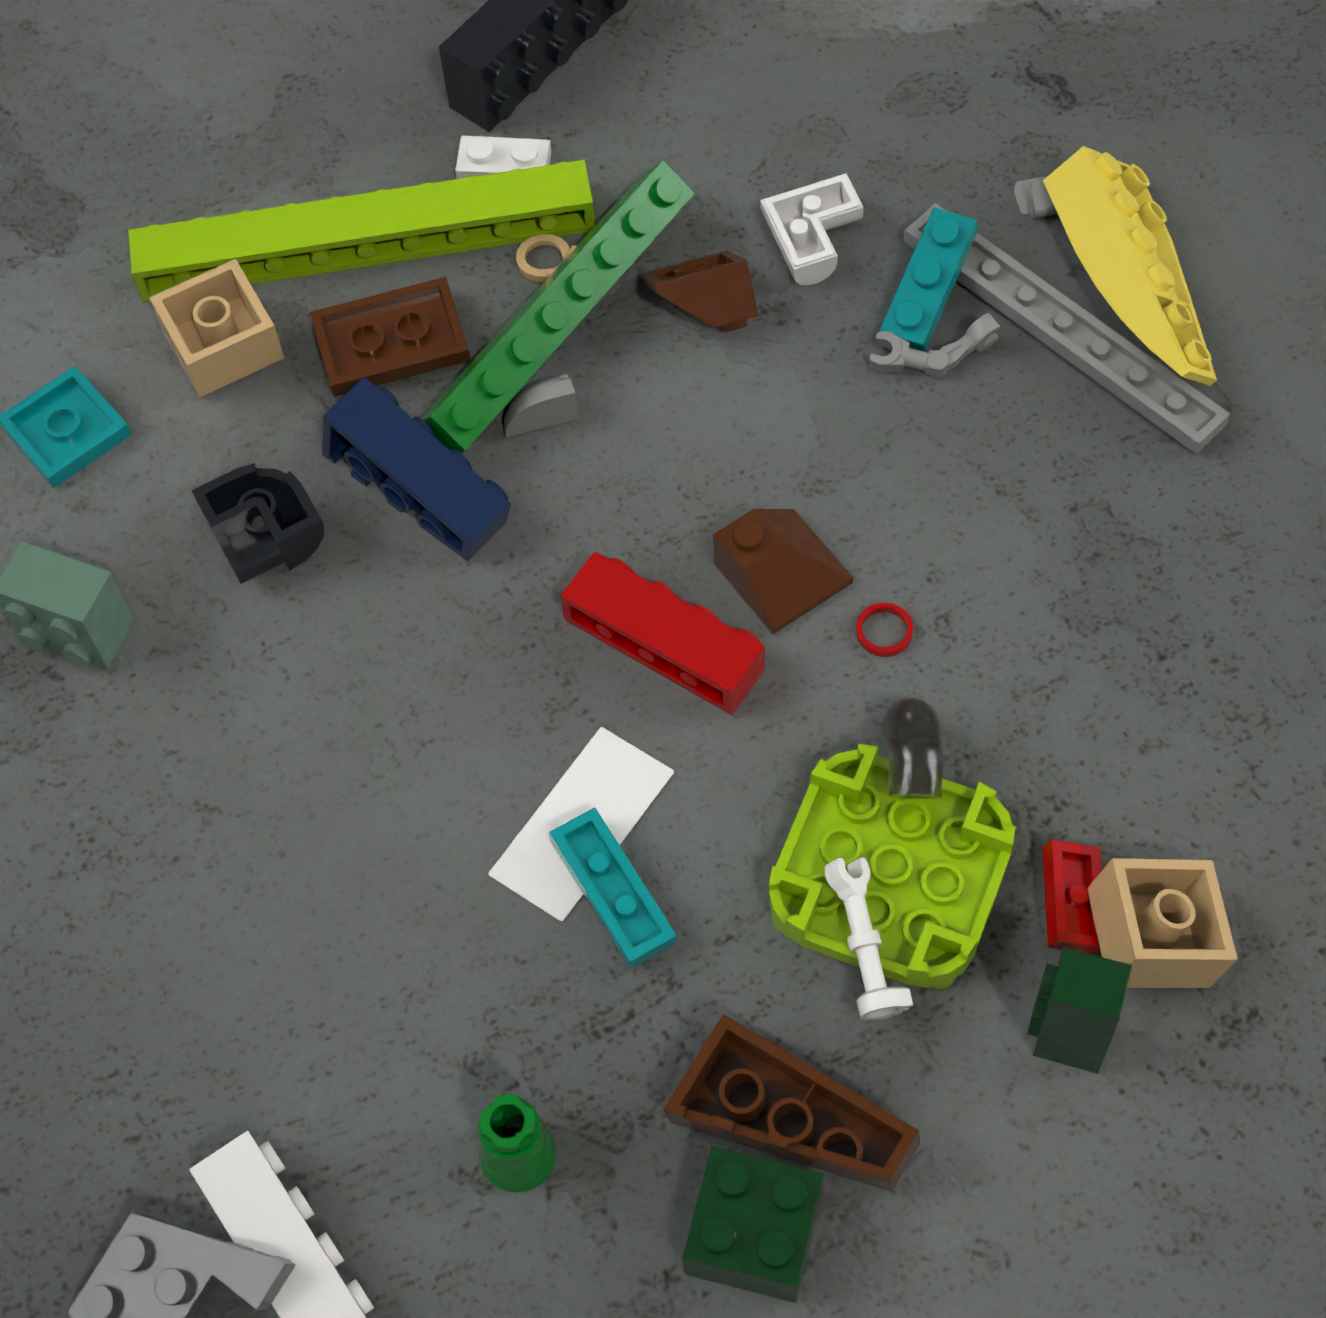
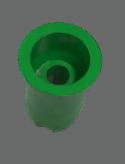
(517, 1161)

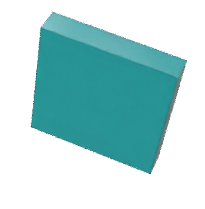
(64, 426)

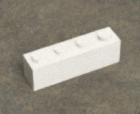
(262, 1215)

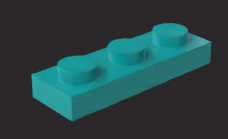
(930, 277)
(613, 888)

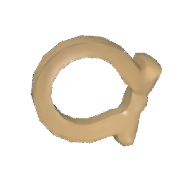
(532, 273)

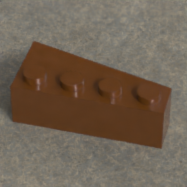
(784, 1107)

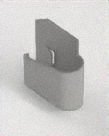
(1034, 198)

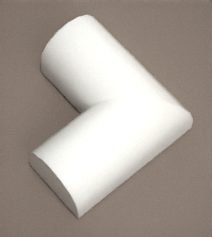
(801, 221)

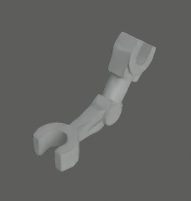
(935, 363)

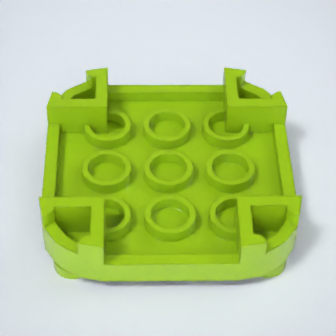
(928, 860)

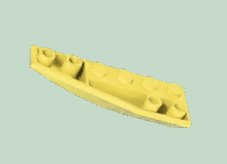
(1130, 256)

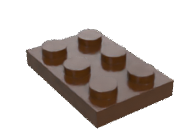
(390, 335)

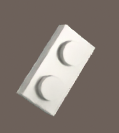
(496, 154)

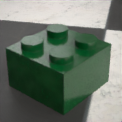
(753, 1224)

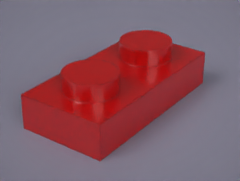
(1067, 875)

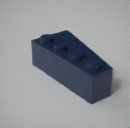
(413, 468)

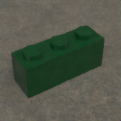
(1078, 1009)

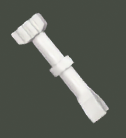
(851, 888)

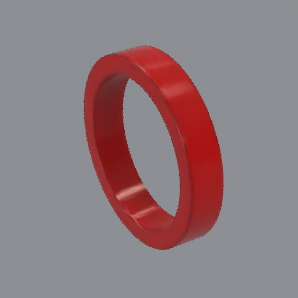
(884, 651)

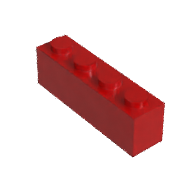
(664, 632)

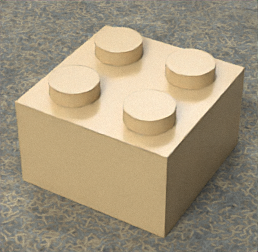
(217, 328)
(1163, 921)

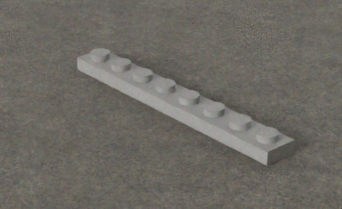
(1086, 342)

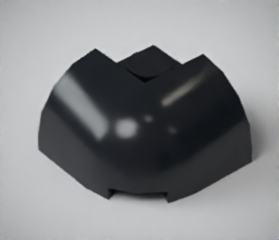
(260, 519)

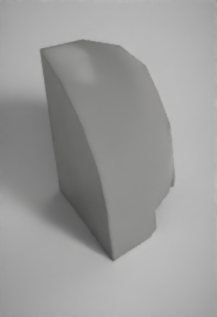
(541, 406)

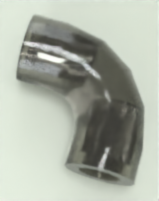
(913, 749)

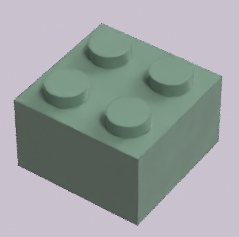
(64, 606)

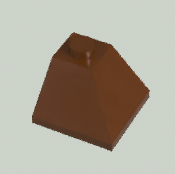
(709, 288)
(778, 565)

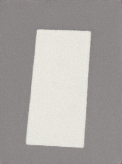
(604, 776)

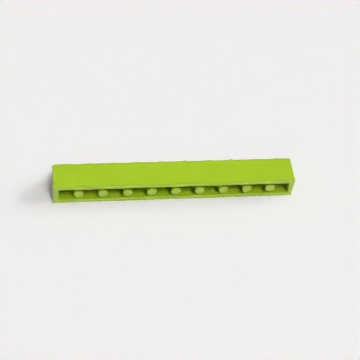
(367, 228)

